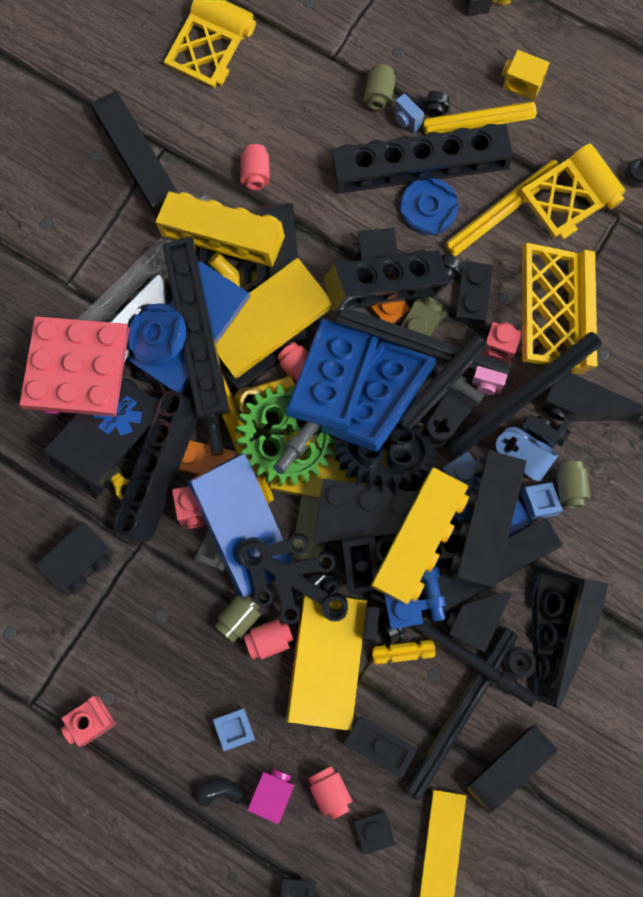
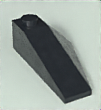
(562, 624)

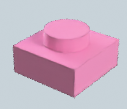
(488, 381)

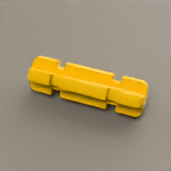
(403, 652)

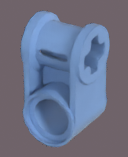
(538, 454)

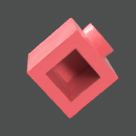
(187, 508)

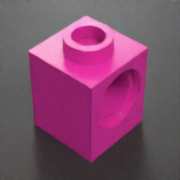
(272, 795)

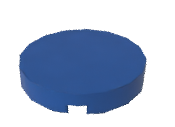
(429, 206)
(157, 334)

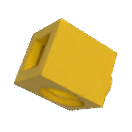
(524, 74)

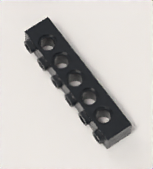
(439, 165)

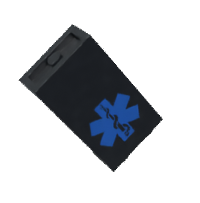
(96, 443)

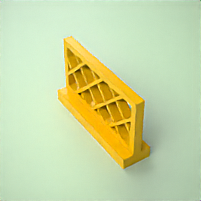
(579, 311)

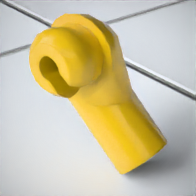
(224, 268)

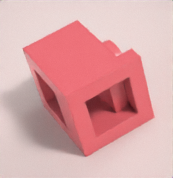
(502, 338)
(99, 722)

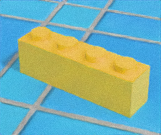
(221, 228)
(419, 537)

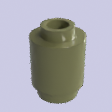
(379, 87)
(573, 484)
(237, 617)

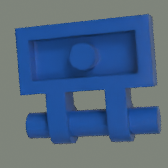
(410, 614)

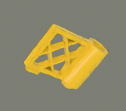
(222, 20)
(594, 182)

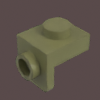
(424, 316)

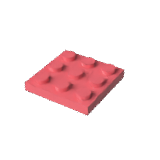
(75, 366)

